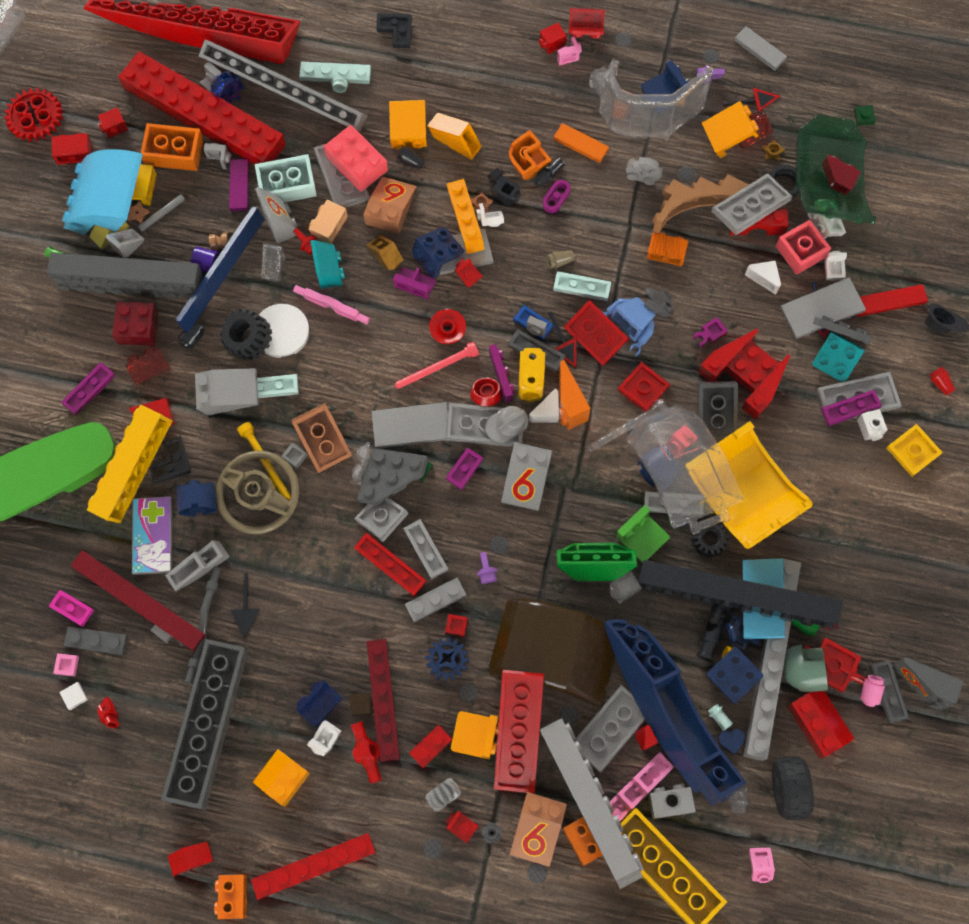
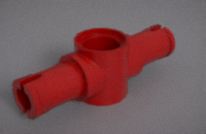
(366, 752)

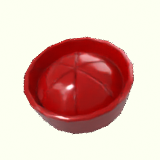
(486, 392)

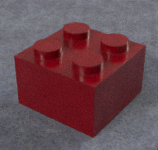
(135, 323)

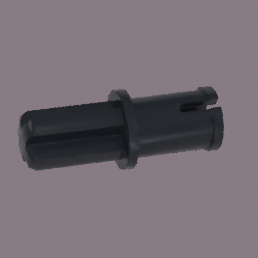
(549, 172)

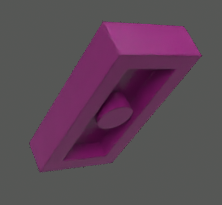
(464, 468)

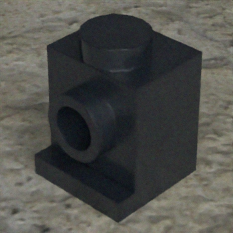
(505, 187)

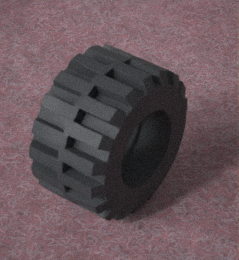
(235, 328)

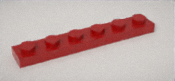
(313, 866)

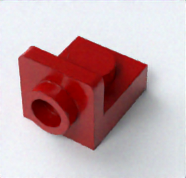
(467, 272)
(461, 826)

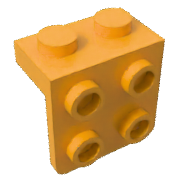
(475, 735)

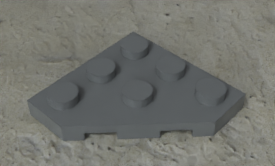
(390, 473)

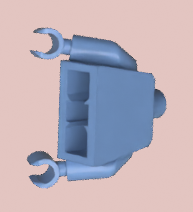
(633, 319)

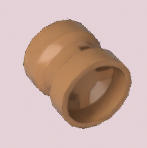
(217, 242)

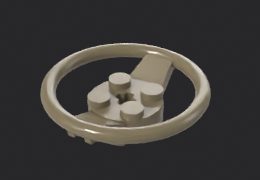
(265, 497)

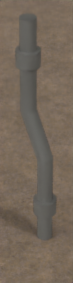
(211, 587)

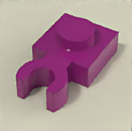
(711, 331)

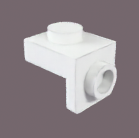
(492, 219)
(835, 266)
(324, 738)

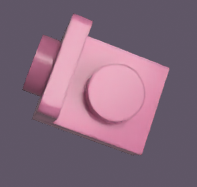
(569, 54)
(761, 864)

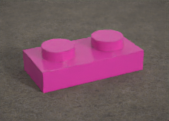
(71, 608)

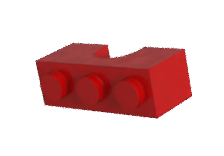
(774, 223)

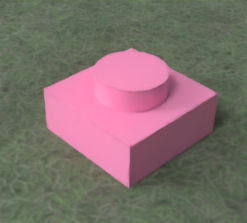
(66, 665)

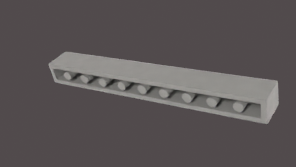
(282, 85)
(768, 687)

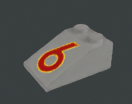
(276, 215)
(526, 476)

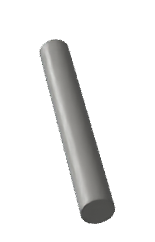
(162, 212)

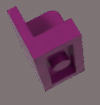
(414, 282)

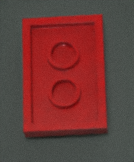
(596, 333)

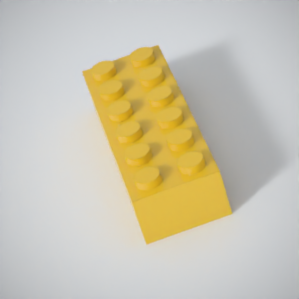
(129, 464)
(671, 873)

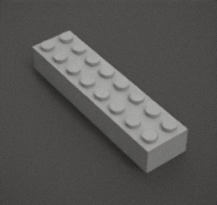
(594, 808)

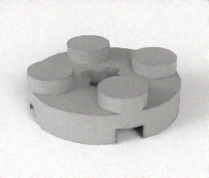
(644, 170)

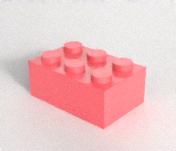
(355, 158)

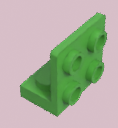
(642, 534)

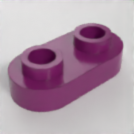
(555, 197)

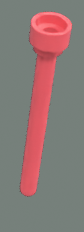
(469, 351)

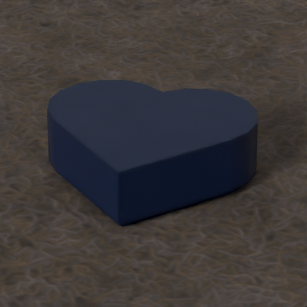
(731, 740)

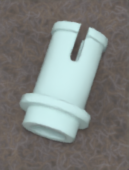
(720, 717)

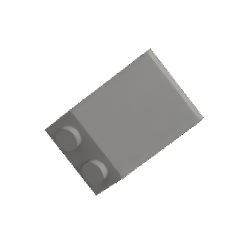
(226, 390)

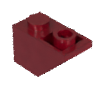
(840, 175)

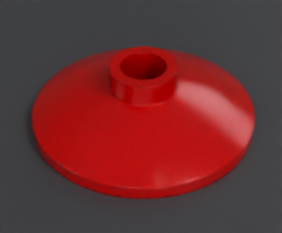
(447, 318)

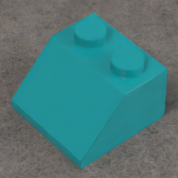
(326, 264)

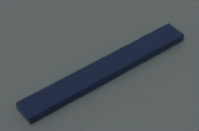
(220, 269)

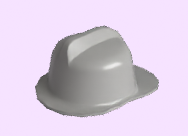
(506, 424)

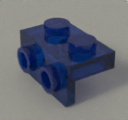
(318, 703)

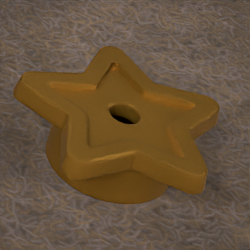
(773, 146)

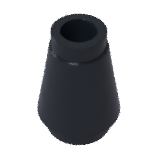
(410, 157)

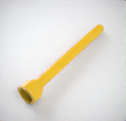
(247, 431)

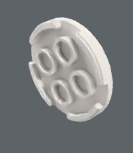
(288, 328)

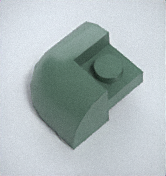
(805, 669)

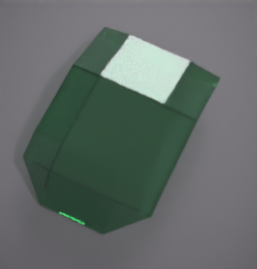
(838, 138)

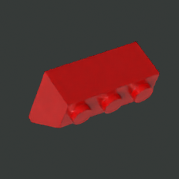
(820, 723)

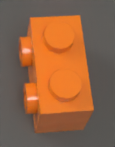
(582, 841)
(231, 897)

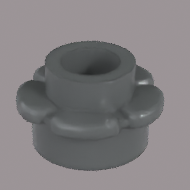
(492, 838)

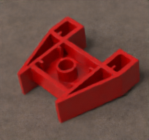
(750, 368)

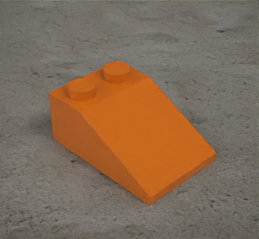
(572, 403)

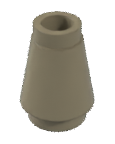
(559, 258)

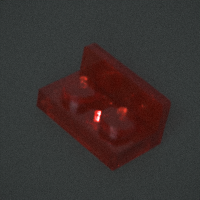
(764, 128)

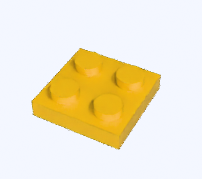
(914, 450)

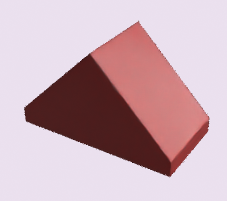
(190, 858)

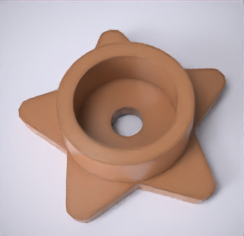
(481, 199)
(137, 217)

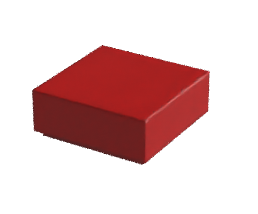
(456, 625)

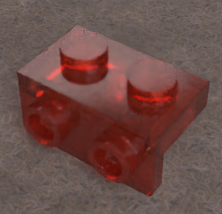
(146, 365)

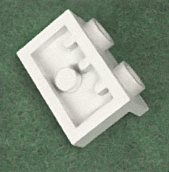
(826, 226)

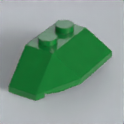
(596, 561)

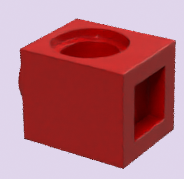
(552, 38)
(112, 123)

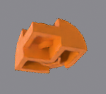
(528, 155)

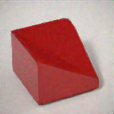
(645, 738)

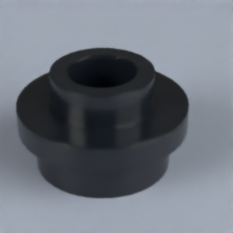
(495, 175)

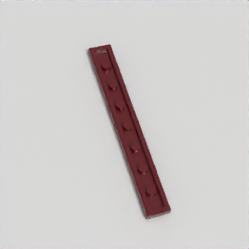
(138, 600)

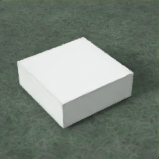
(73, 696)

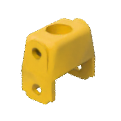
(531, 375)

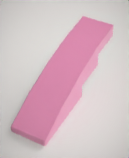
(640, 785)

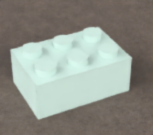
(287, 178)

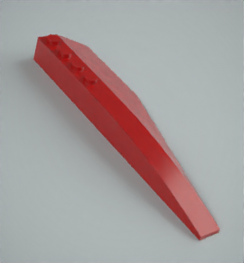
(237, 30)

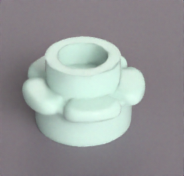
(339, 84)

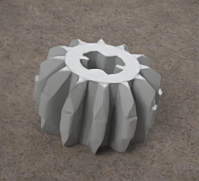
(443, 794)

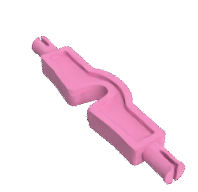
(326, 301)

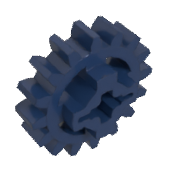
(454, 652)

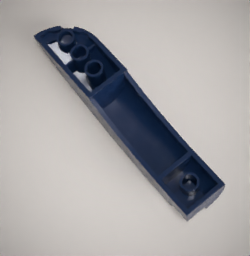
(671, 713)

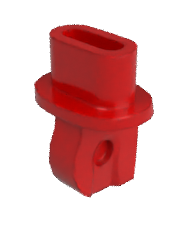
(306, 244)
(108, 713)

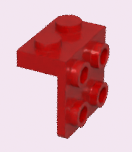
(586, 22)

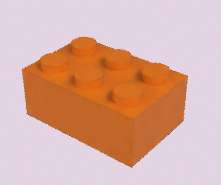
(172, 147)

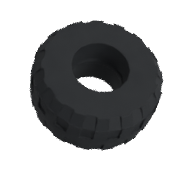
(792, 788)

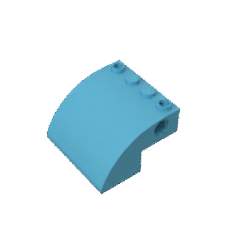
(102, 190)

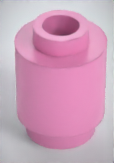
(872, 690)

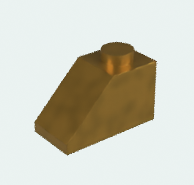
(385, 252)

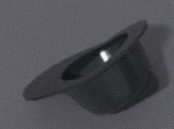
(944, 321)

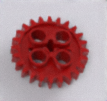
(49, 108)

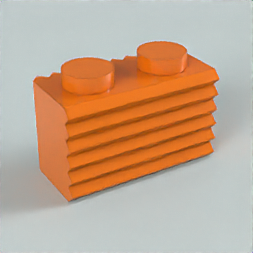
(667, 249)

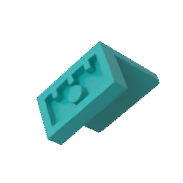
(838, 356)

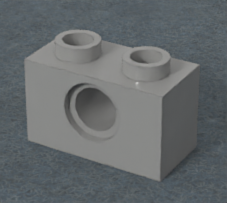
(683, 797)

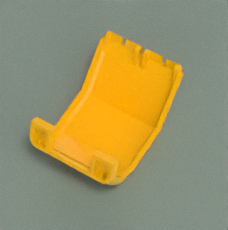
(766, 491)

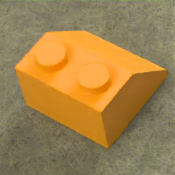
(281, 778)

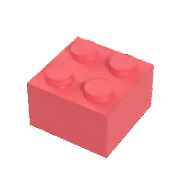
(803, 247)

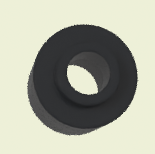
(191, 338)

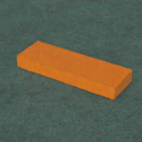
(581, 143)

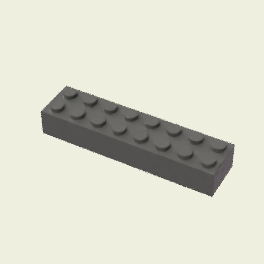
(124, 275)
(205, 725)

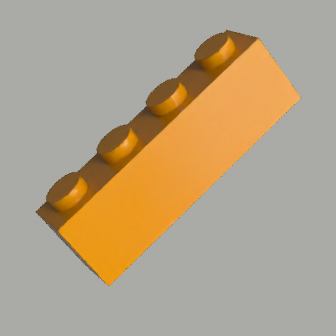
(465, 216)

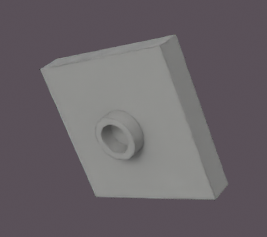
(381, 518)

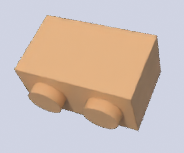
(328, 222)

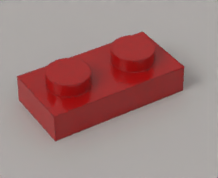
(430, 746)

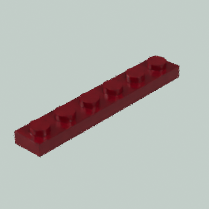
(383, 700)

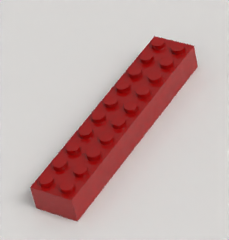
(201, 110)

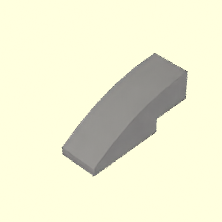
(197, 565)

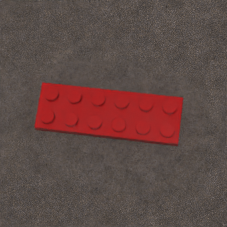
(518, 731)

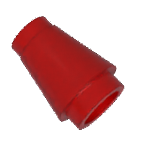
(942, 380)

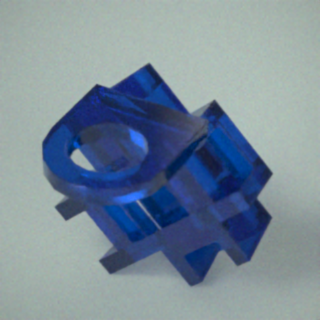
(224, 86)

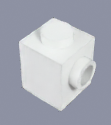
(872, 425)

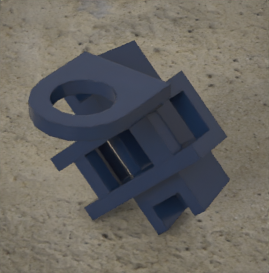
(736, 633)

